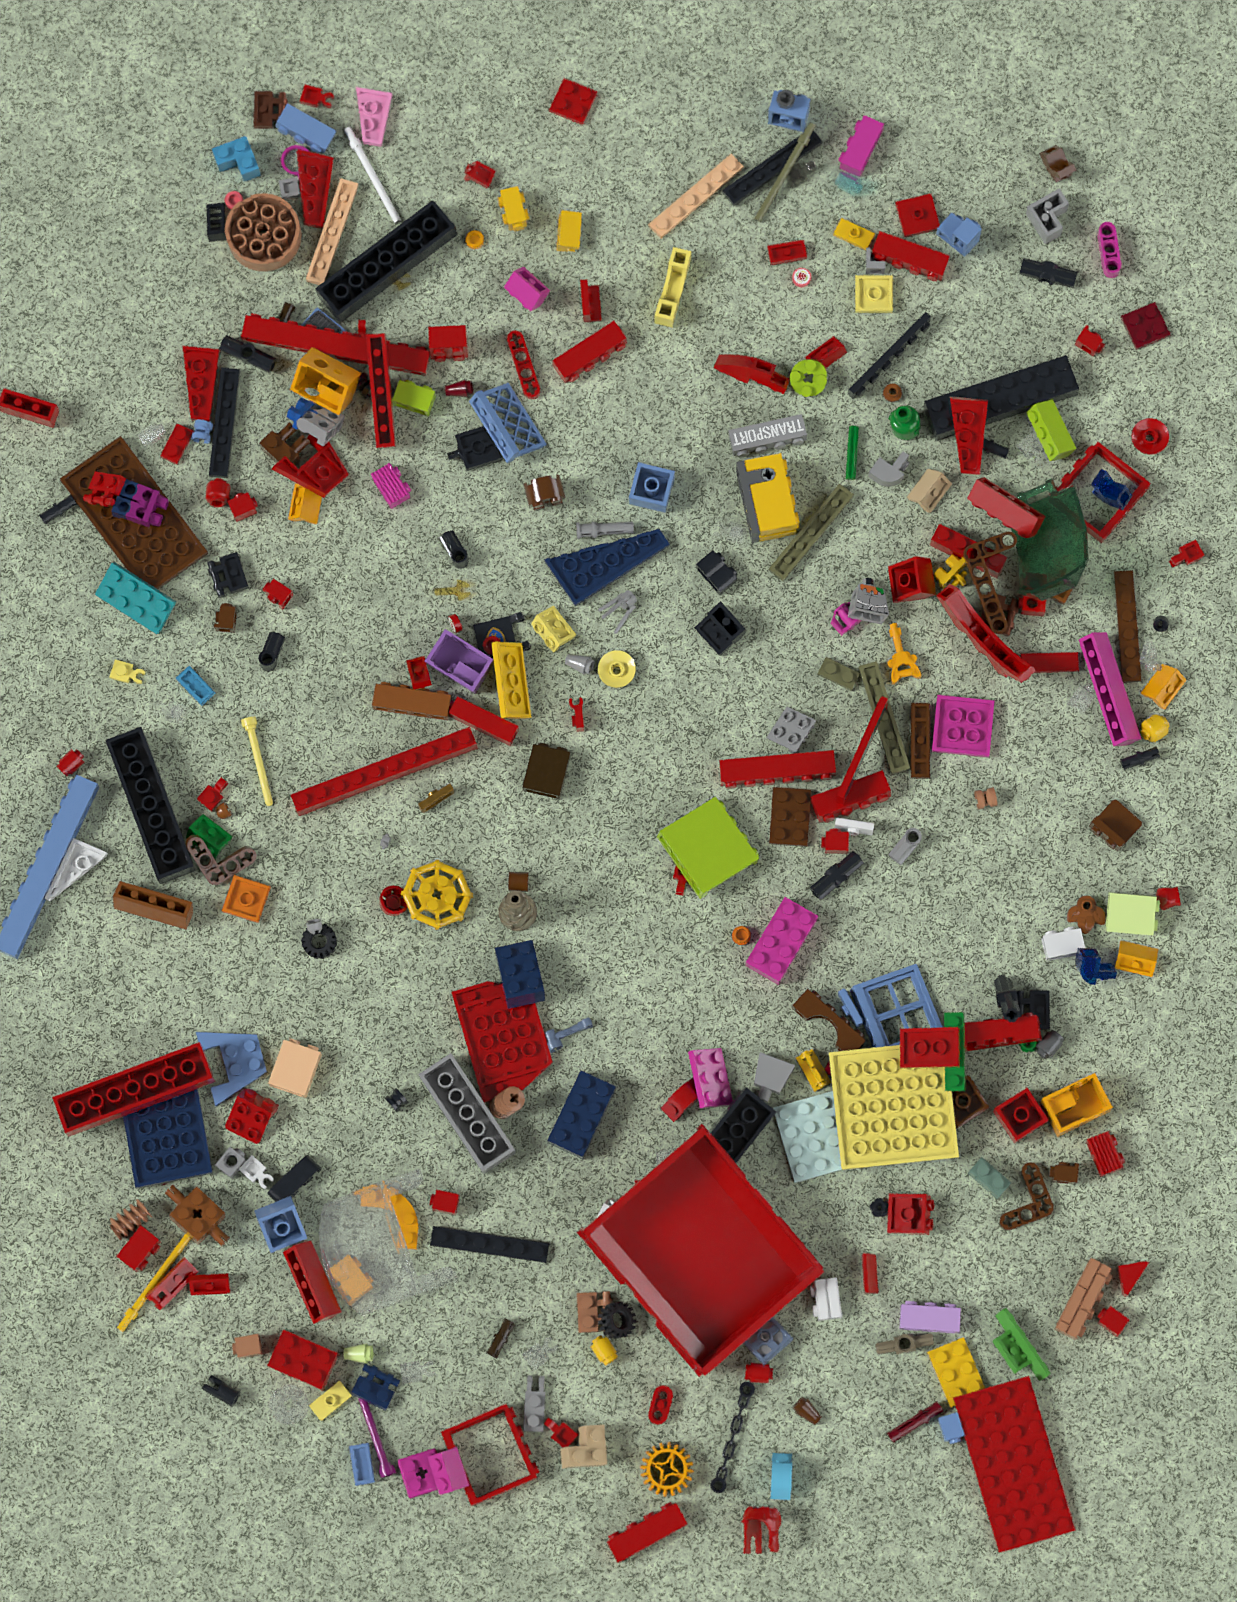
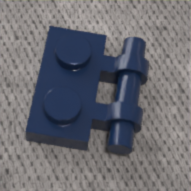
(373, 1392)

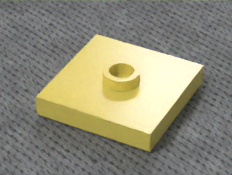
(873, 293)

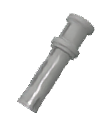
(594, 529)

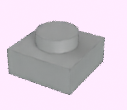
(289, 188)

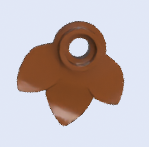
(1086, 917)

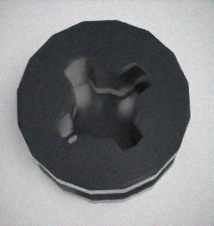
(396, 1100)

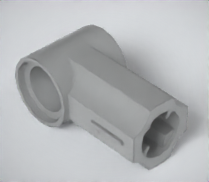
(905, 847)

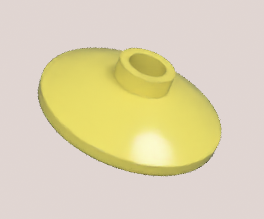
(619, 660)

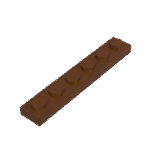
(1127, 626)

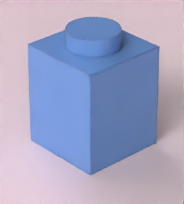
(951, 1428)

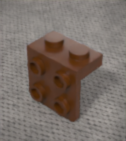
(1115, 825)

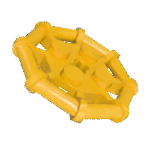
(440, 884)

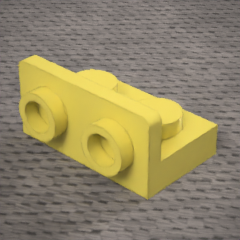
(553, 628)

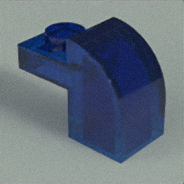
(1109, 491)
(1090, 966)

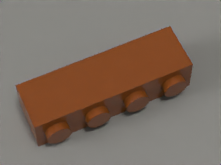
(411, 702)
(153, 905)

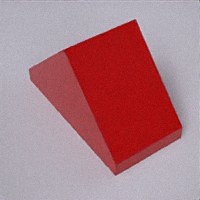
(1129, 1275)

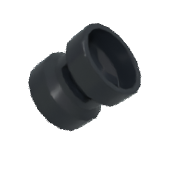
(364, 385)

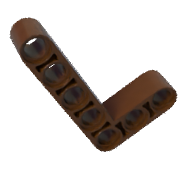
(986, 579)

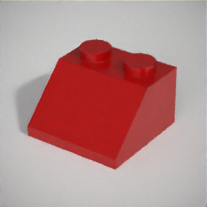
(912, 579)

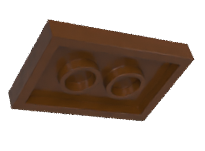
(790, 817)

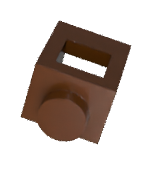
(226, 618)
(1064, 1173)

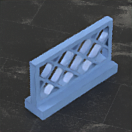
(496, 426)

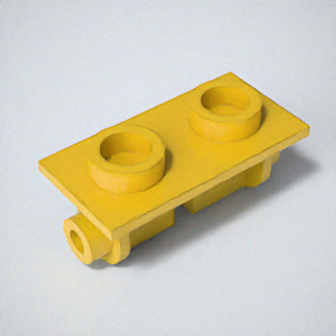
(813, 1070)

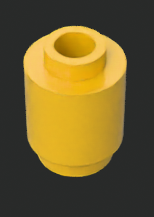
(604, 1350)

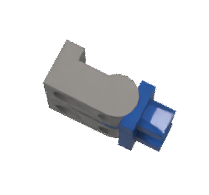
(315, 420)

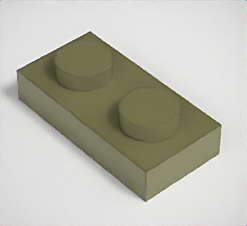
(838, 674)

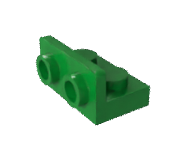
(211, 834)

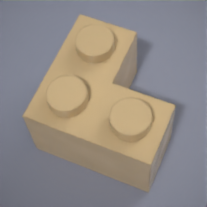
(590, 1451)

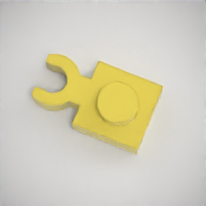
(124, 671)

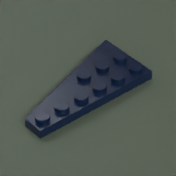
(596, 567)

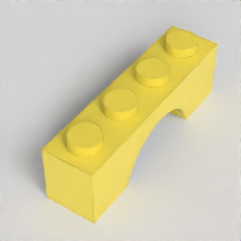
(673, 287)

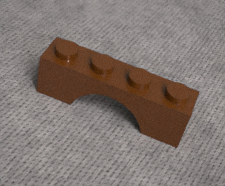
(810, 1007)

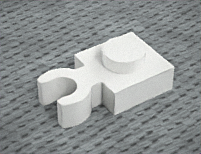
(255, 1170)

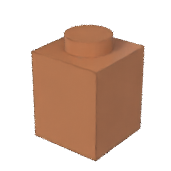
(247, 1346)

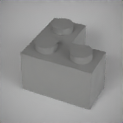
(1044, 213)

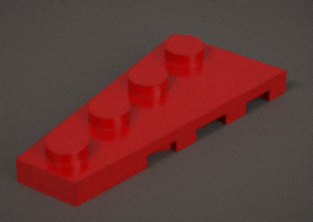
(314, 186)
(201, 375)
(969, 427)

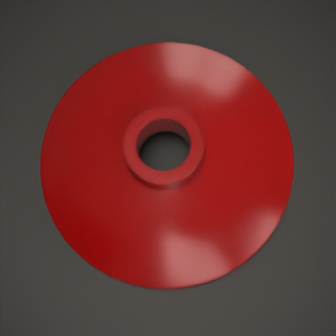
(1153, 428)

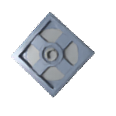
(768, 1341)

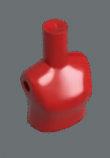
(1168, 897)

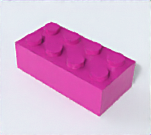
(781, 940)

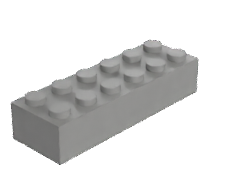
(467, 1113)

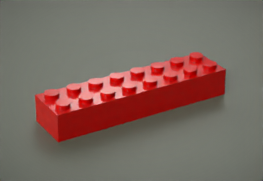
(133, 1089)

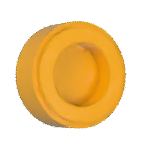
(474, 239)

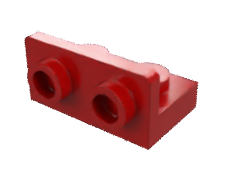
(590, 302)

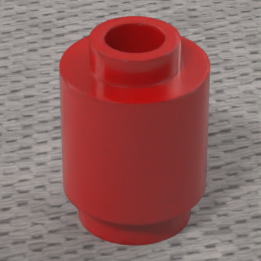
(70, 762)
(758, 1373)

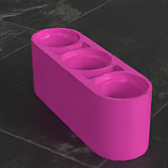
(1109, 241)

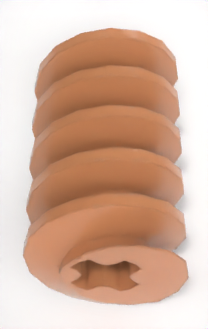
(507, 1102)
(129, 1218)

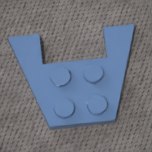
(241, 1059)

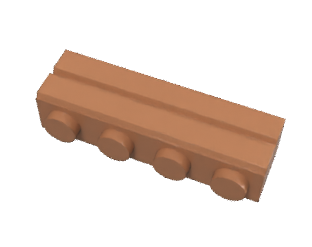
(1083, 1299)

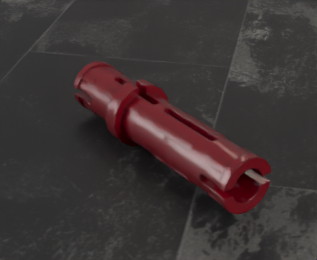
(914, 1422)

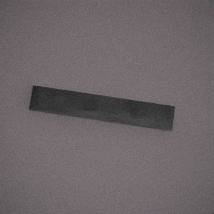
(767, 170)
(884, 361)
(224, 423)
(489, 1244)

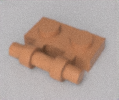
(587, 1310)

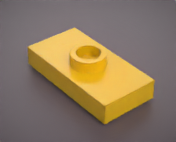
(853, 234)

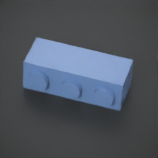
(305, 129)

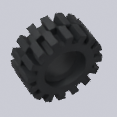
(319, 952)
(626, 1318)

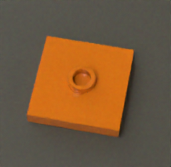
(246, 899)

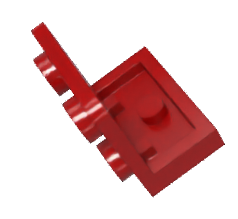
(250, 1115)

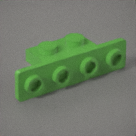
(1016, 1347)

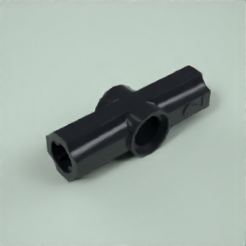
(1048, 272)
(257, 359)
(836, 875)
(1006, 998)

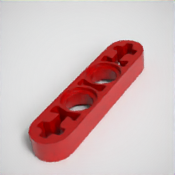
(522, 365)

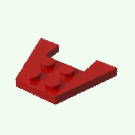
(319, 474)

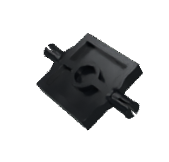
(475, 449)

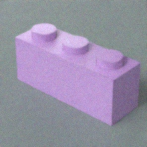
(930, 1317)

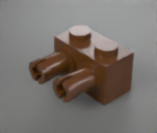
(276, 448)

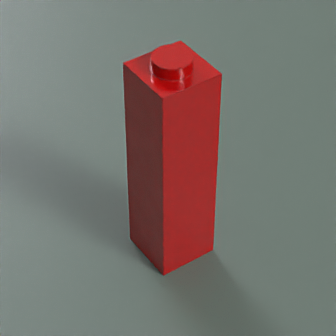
(483, 721)

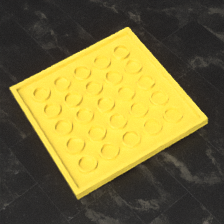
(890, 1111)

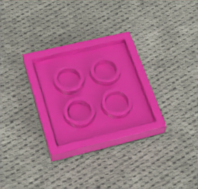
(963, 726)

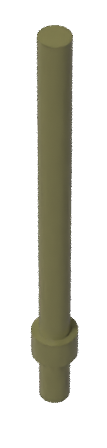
(803, 140)

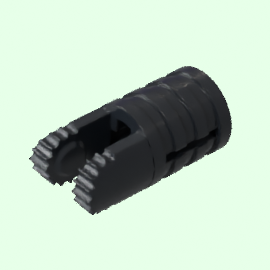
(224, 1393)

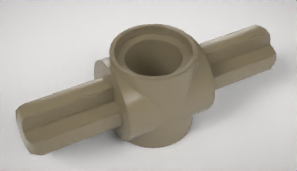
(915, 1342)

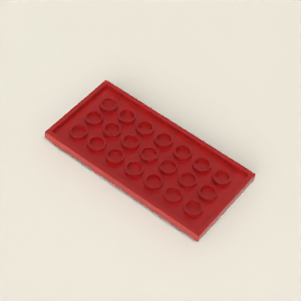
(1014, 1464)

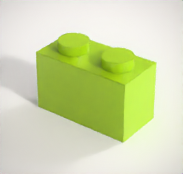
(413, 397)

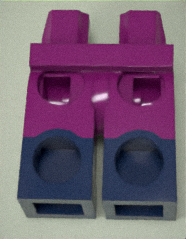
(139, 504)

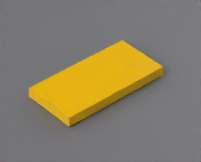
(511, 680)

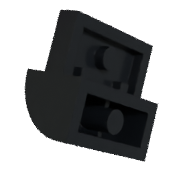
(720, 628)

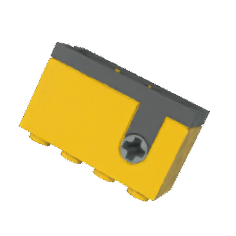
(767, 497)

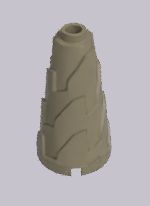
(517, 911)

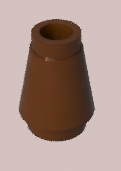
(806, 1410)

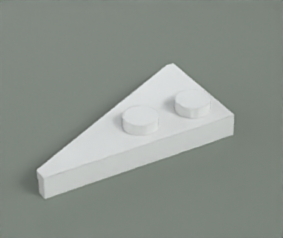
(77, 861)

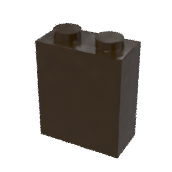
(546, 770)

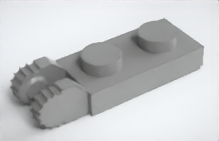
(534, 1406)

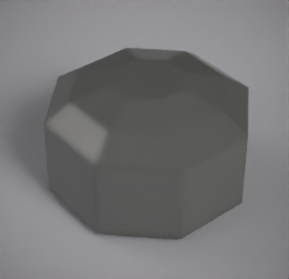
(785, 99)

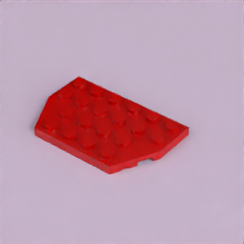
(502, 1042)

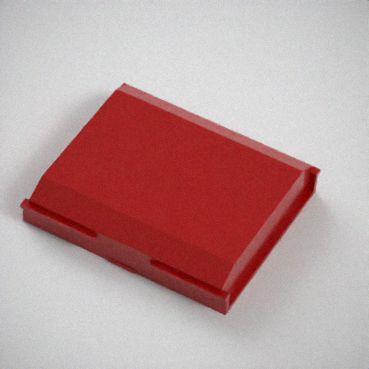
(702, 1252)

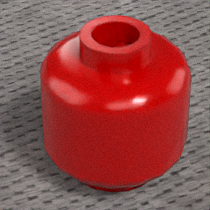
(217, 492)

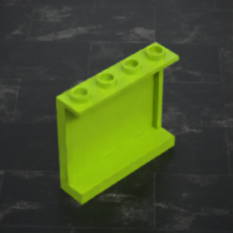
(707, 846)

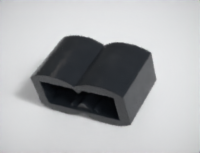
(716, 571)

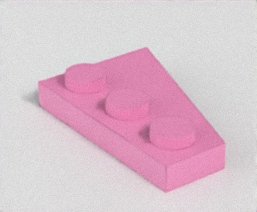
(373, 113)

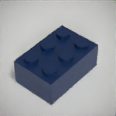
(520, 974)

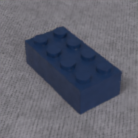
(581, 1114)

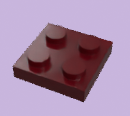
(1145, 325)

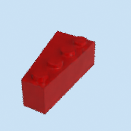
(1000, 1032)

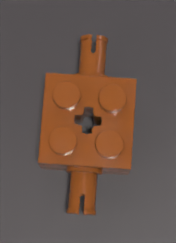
(197, 1203)

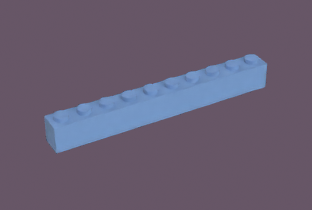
(48, 860)

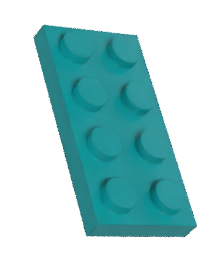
(135, 598)

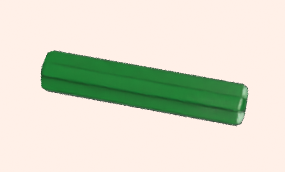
(852, 452)

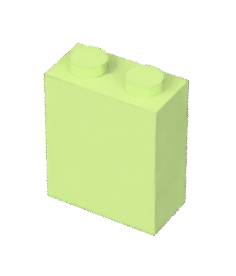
(1131, 913)

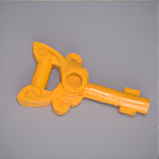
(901, 658)

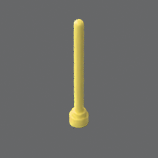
(249, 725)

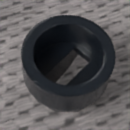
(1165, 623)

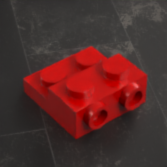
(910, 1214)

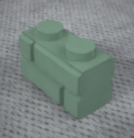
(989, 1178)

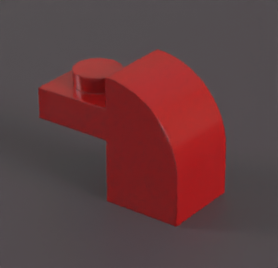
(681, 1100)

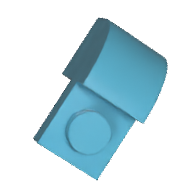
(781, 1476)

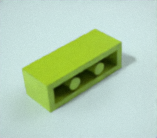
(1051, 430)

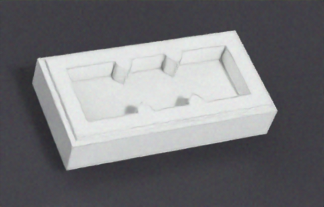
(854, 827)

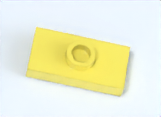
(330, 1400)

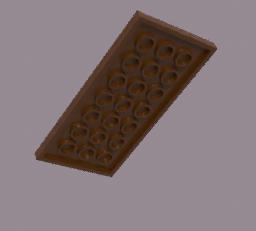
(148, 552)

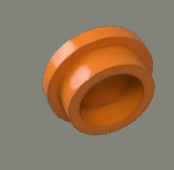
(741, 935)

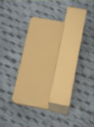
(929, 489)

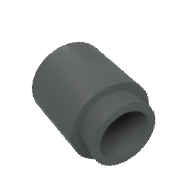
(1049, 1045)

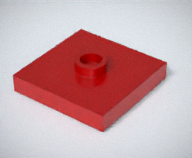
(917, 215)

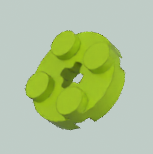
(811, 367)

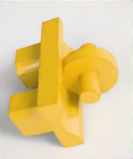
(956, 566)

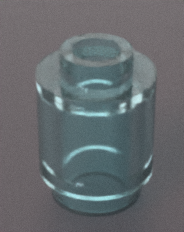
(849, 183)

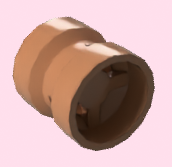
(990, 798)

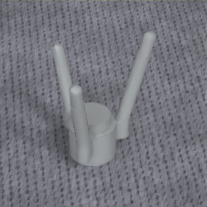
(624, 600)

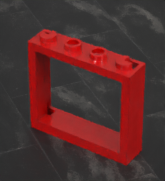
(1122, 467)
(517, 1433)

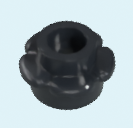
(874, 1207)

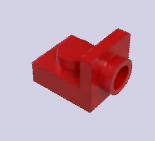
(479, 173)

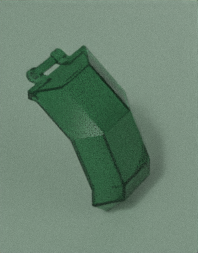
(1059, 551)

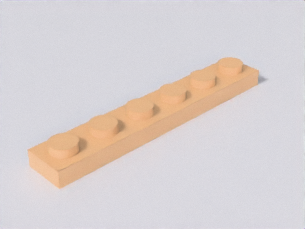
(696, 196)
(332, 232)

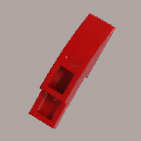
(747, 367)

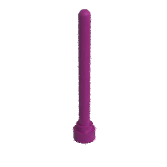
(386, 1468)

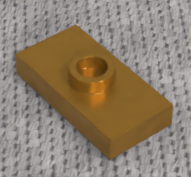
(435, 797)

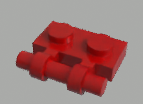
(104, 483)

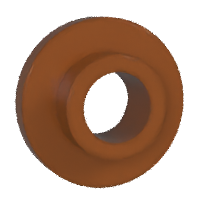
(892, 398)

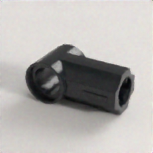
(454, 548)
(271, 650)

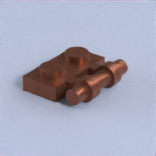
(264, 108)
(1012, 609)

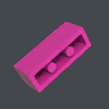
(861, 145)

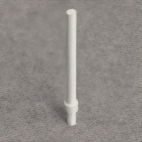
(356, 145)

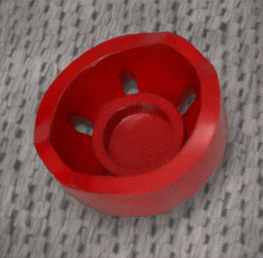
(392, 904)

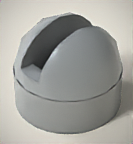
(314, 925)

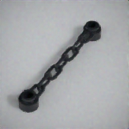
(734, 1432)

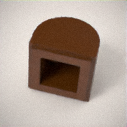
(518, 881)

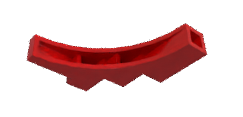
(982, 637)

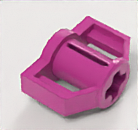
(842, 612)

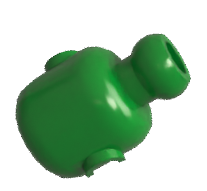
(905, 422)

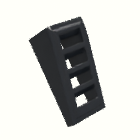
(216, 233)

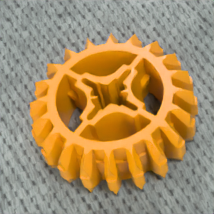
(673, 1453)

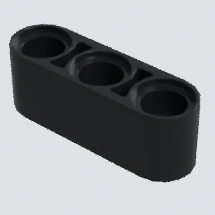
(294, 1179)

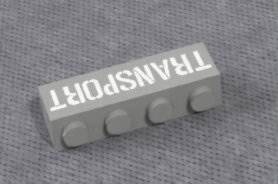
(767, 435)

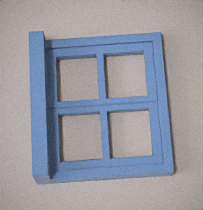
(867, 1011)

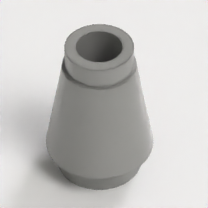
(580, 663)

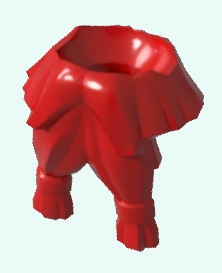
(752, 1528)

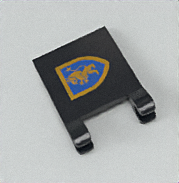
(500, 628)

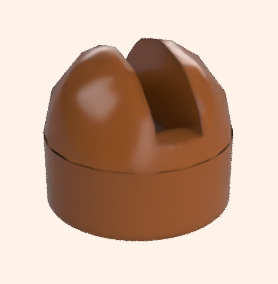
(222, 811)

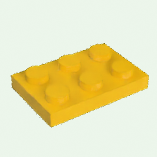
(955, 1369)

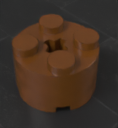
(544, 491)

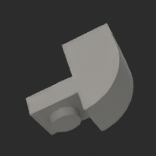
(888, 474)

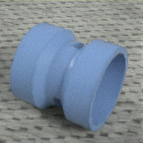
(202, 431)

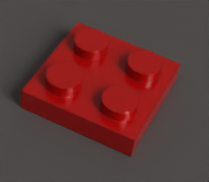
(573, 101)

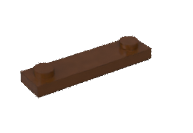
(920, 741)

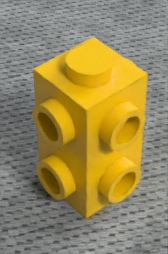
(515, 214)

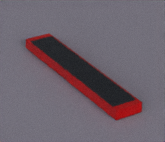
(862, 750)

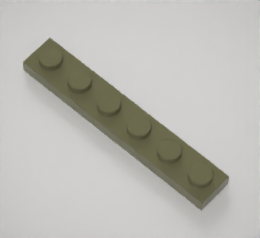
(811, 532)
(887, 728)

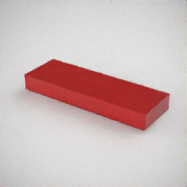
(1052, 661)

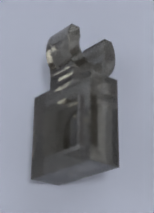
(798, 174)

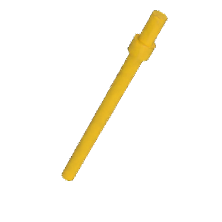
(131, 1313)

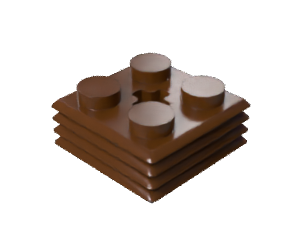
(974, 1105)

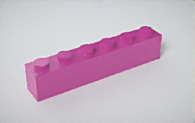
(1109, 689)

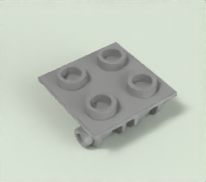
(791, 729)

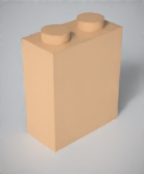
(295, 1068)

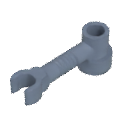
(553, 1039)

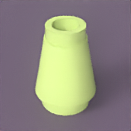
(360, 1353)

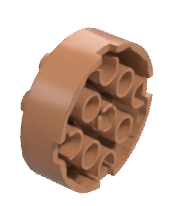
(265, 250)

